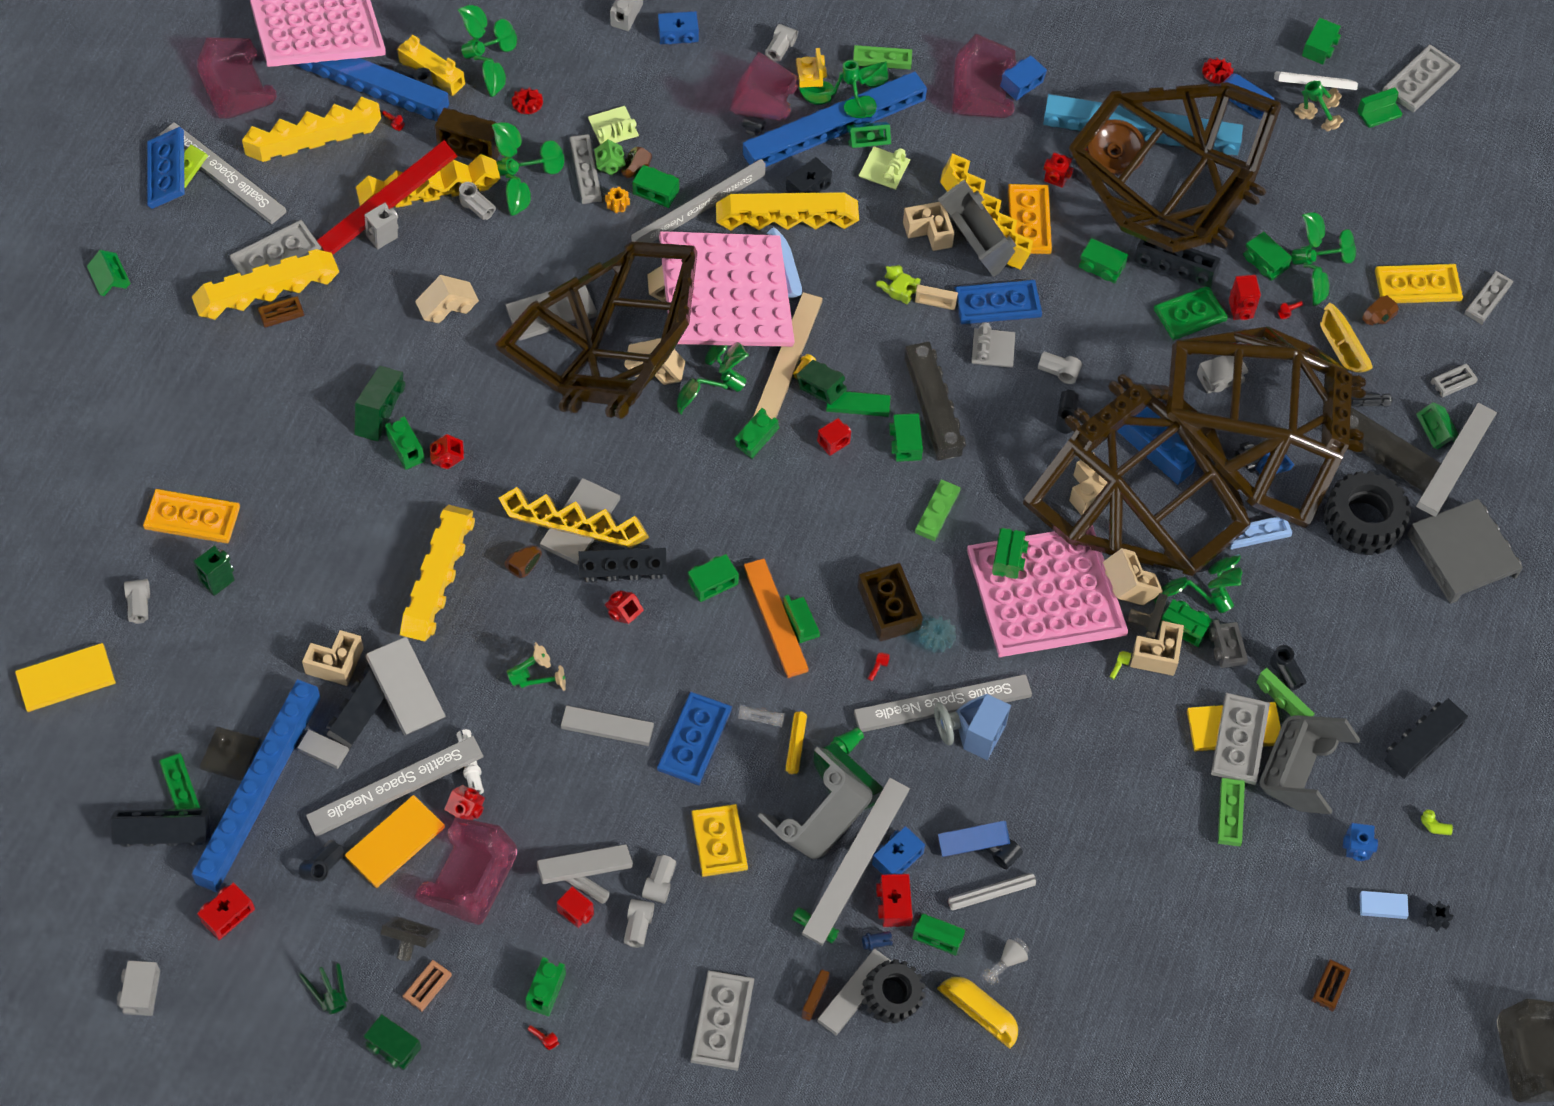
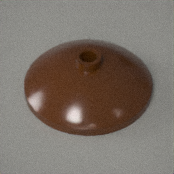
(1116, 137)

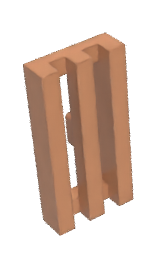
(427, 999)

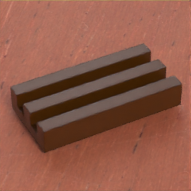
(282, 314)
(815, 995)
(1324, 1001)

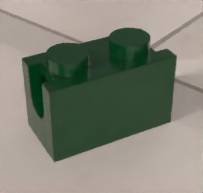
(821, 381)
(214, 570)
(392, 1043)

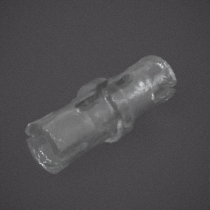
(775, 718)

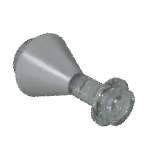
(1013, 953)

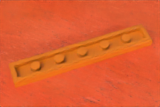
(776, 618)

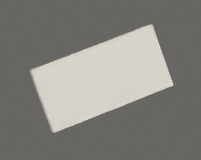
(1326, 81)

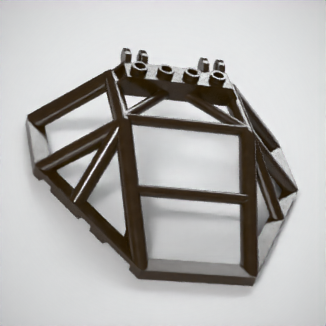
(1227, 197)
(616, 391)
(1334, 420)
(1104, 426)

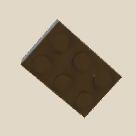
(466, 134)
(889, 602)

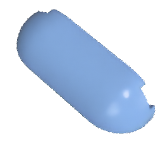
(792, 279)

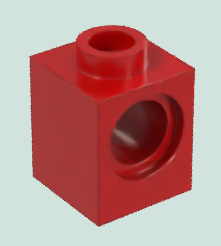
(834, 436)
(575, 907)

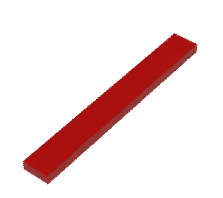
(390, 194)

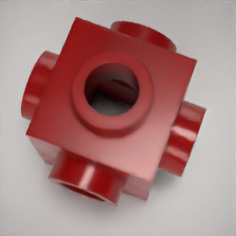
(1058, 169)
(446, 451)
(623, 607)
(465, 803)

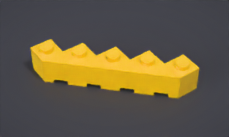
(312, 130)
(957, 171)
(481, 172)
(787, 209)
(264, 283)
(573, 520)
(436, 573)

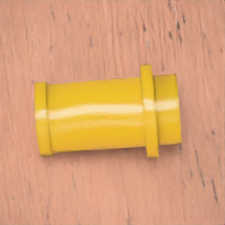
(804, 361)

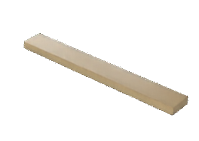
(789, 356)

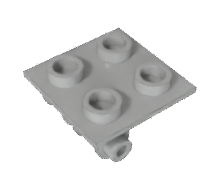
(993, 346)

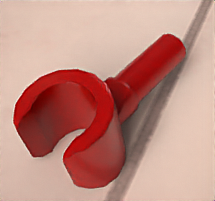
(397, 123)
(1285, 309)
(883, 660)
(549, 1041)

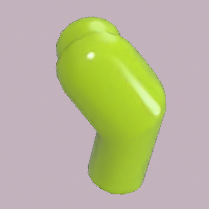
(1429, 821)

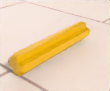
(796, 742)

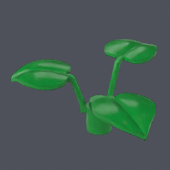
(475, 22)
(862, 107)
(507, 142)
(1305, 256)
(730, 377)
(1219, 596)

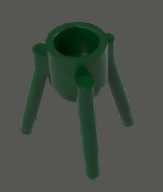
(334, 1000)

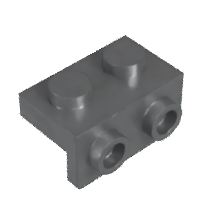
(1228, 644)

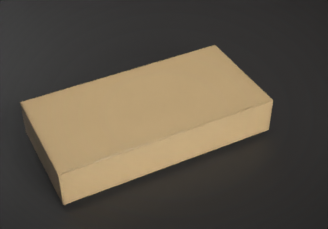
(936, 297)

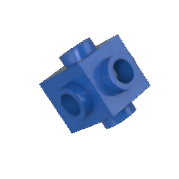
(1360, 842)

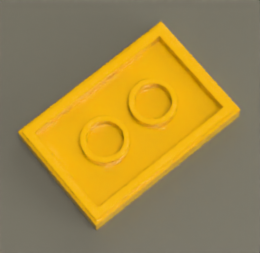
(719, 840)

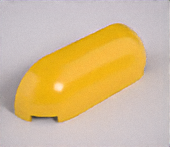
(1344, 340)
(981, 1008)

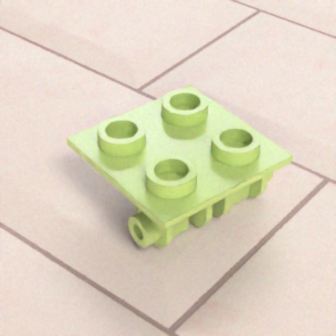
(613, 125)
(885, 167)

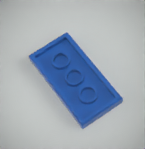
(165, 168)
(998, 302)
(694, 738)

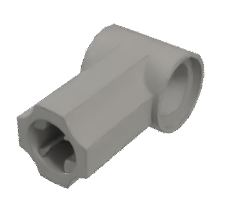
(782, 39)
(474, 200)
(1065, 368)
(137, 595)
(658, 885)
(639, 917)

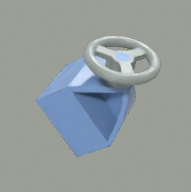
(978, 723)

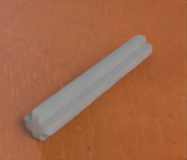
(991, 891)

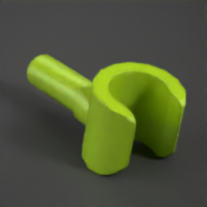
(1123, 658)

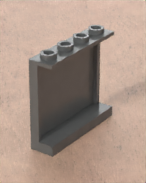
(1464, 549)

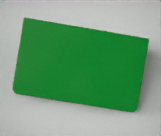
(1379, 108)
(107, 272)
(1437, 425)
(801, 619)
(938, 934)

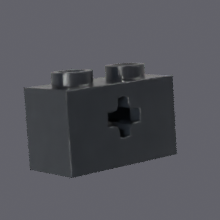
(809, 178)

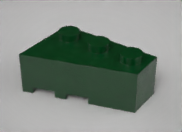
(377, 402)
(821, 766)

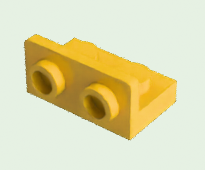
(811, 70)

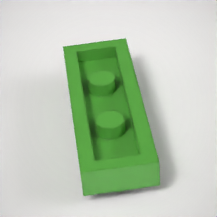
(894, 57)
(937, 510)
(1282, 695)
(1231, 812)

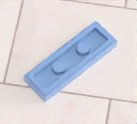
(1263, 531)

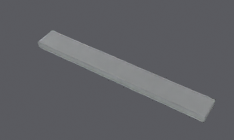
(1456, 459)
(855, 862)

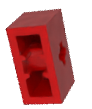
(1244, 297)
(896, 887)
(220, 921)

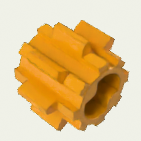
(617, 199)

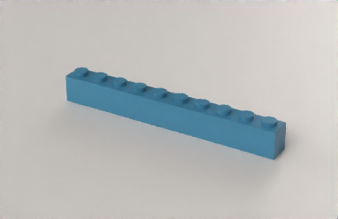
(1076, 113)

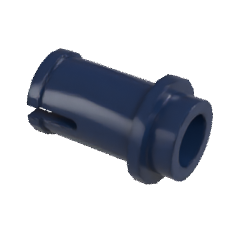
(876, 940)

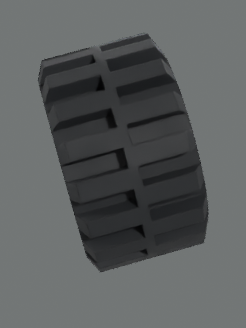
(908, 981)

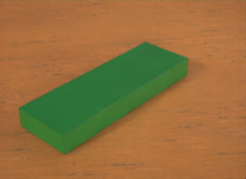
(861, 404)
(179, 782)

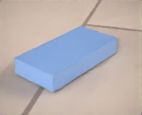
(1384, 904)

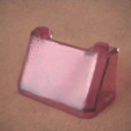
(231, 78)
(979, 78)
(764, 90)
(472, 871)

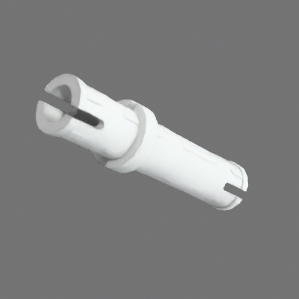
(471, 771)

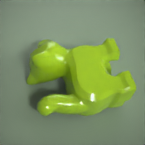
(902, 285)

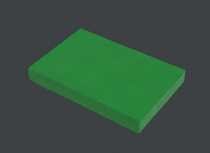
(1190, 313)

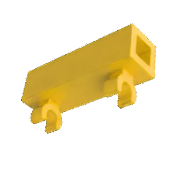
(443, 72)

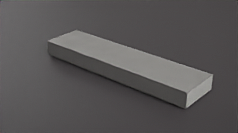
(585, 169)
(607, 725)
(584, 864)
(850, 996)

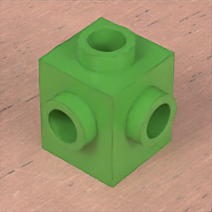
(609, 157)

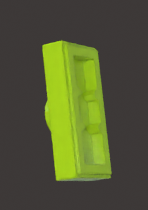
(192, 162)

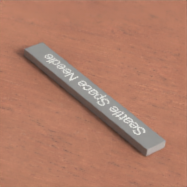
(235, 181)
(701, 203)
(923, 706)
(394, 786)

